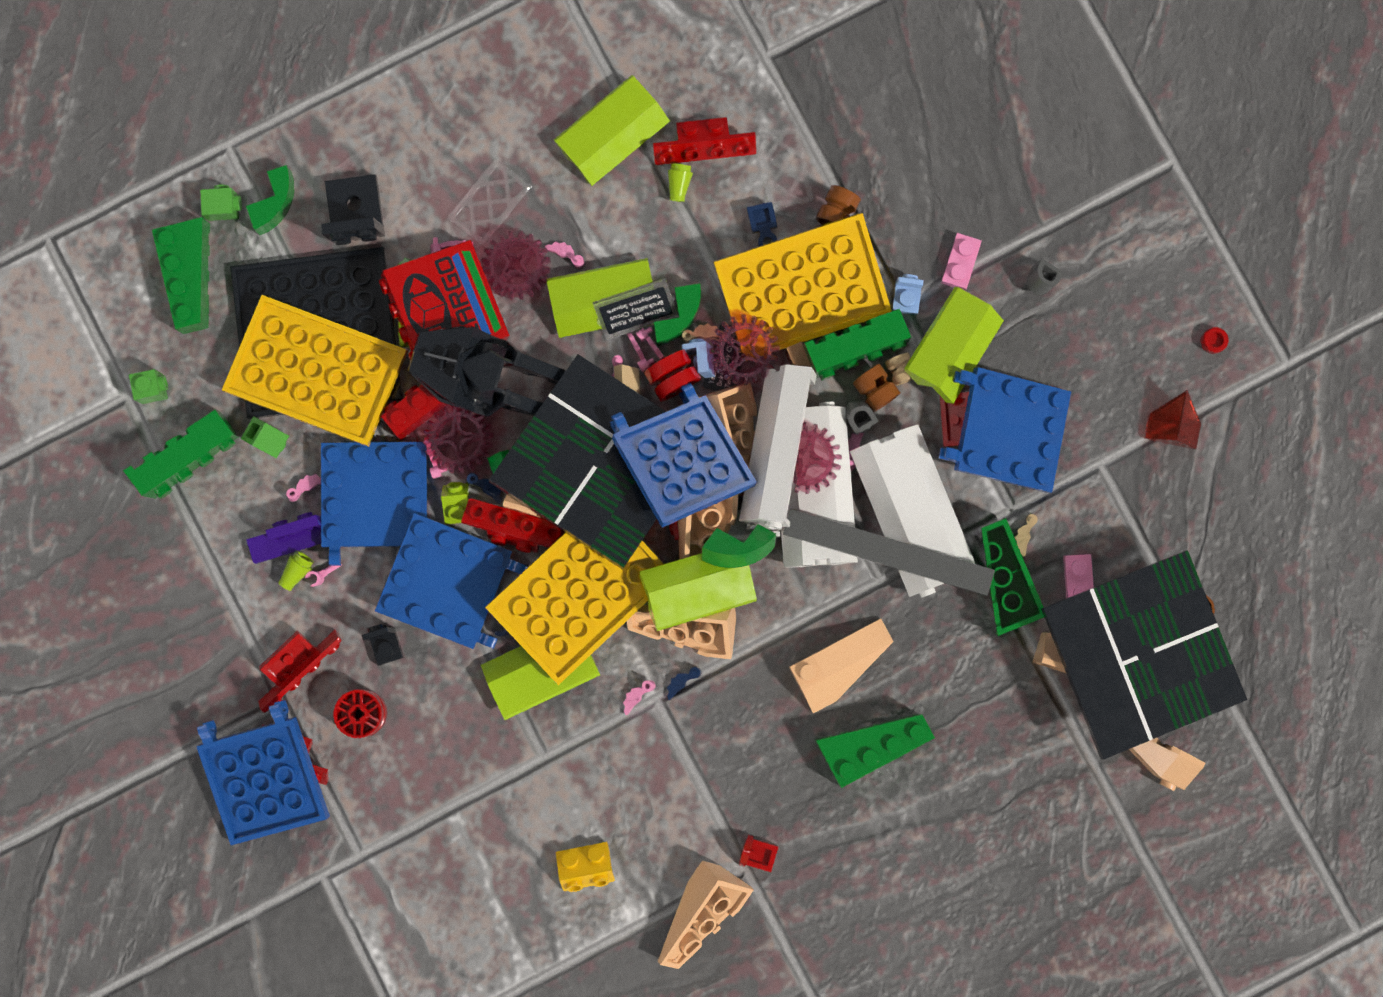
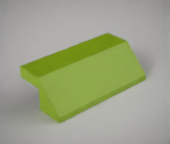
(612, 130)
(574, 293)
(953, 343)
(694, 590)
(521, 682)

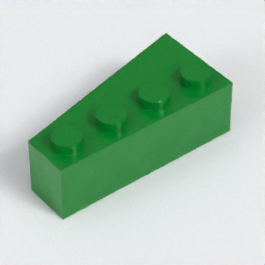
(1012, 588)

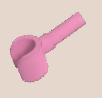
(321, 574)

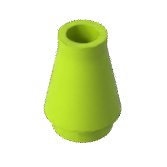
(679, 181)
(295, 570)

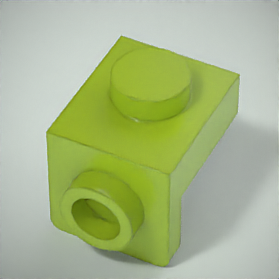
(454, 501)

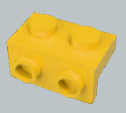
(585, 867)

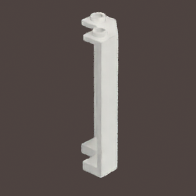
(776, 446)
(910, 499)
(831, 503)

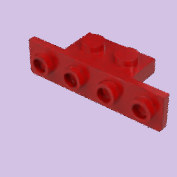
(704, 141)
(510, 526)
(292, 663)

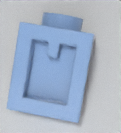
(907, 294)
(702, 360)

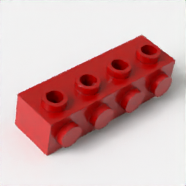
(411, 411)

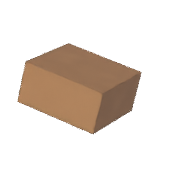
(797, 356)

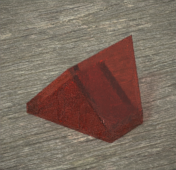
(1175, 423)

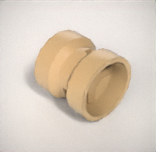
(897, 367)

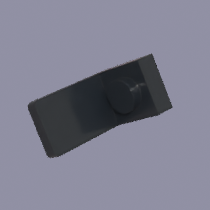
(384, 643)

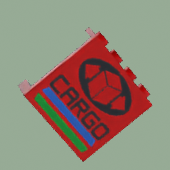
(442, 293)

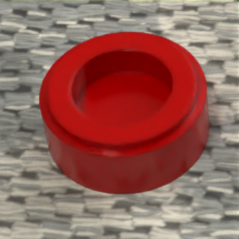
(1214, 340)

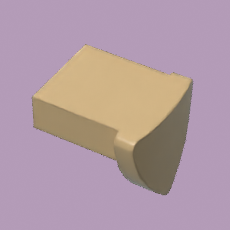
(628, 376)

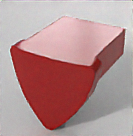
(758, 854)

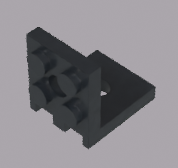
(355, 225)

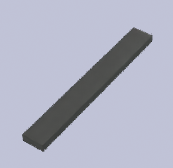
(889, 552)

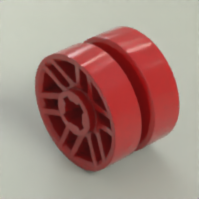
(671, 375)
(350, 723)

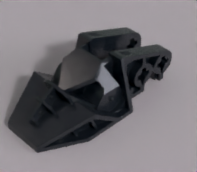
(465, 366)

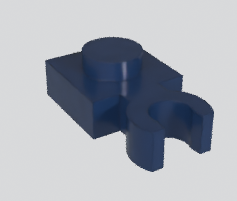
(762, 220)

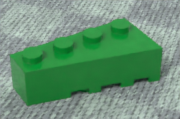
(184, 267)
(857, 344)
(182, 456)
(871, 747)

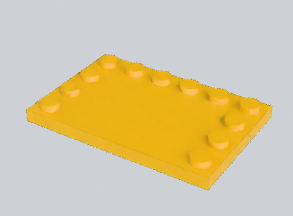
(806, 283)
(314, 370)
(571, 603)

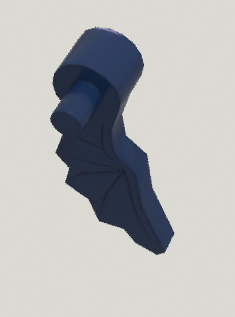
(485, 485)
(680, 680)

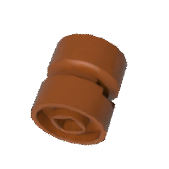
(839, 205)
(876, 388)

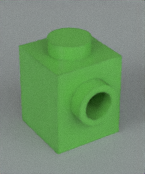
(220, 203)
(148, 386)
(265, 437)

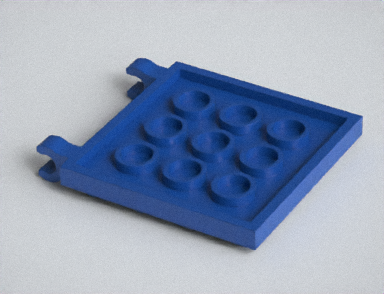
(1010, 429)
(682, 458)
(370, 493)
(445, 581)
(262, 777)

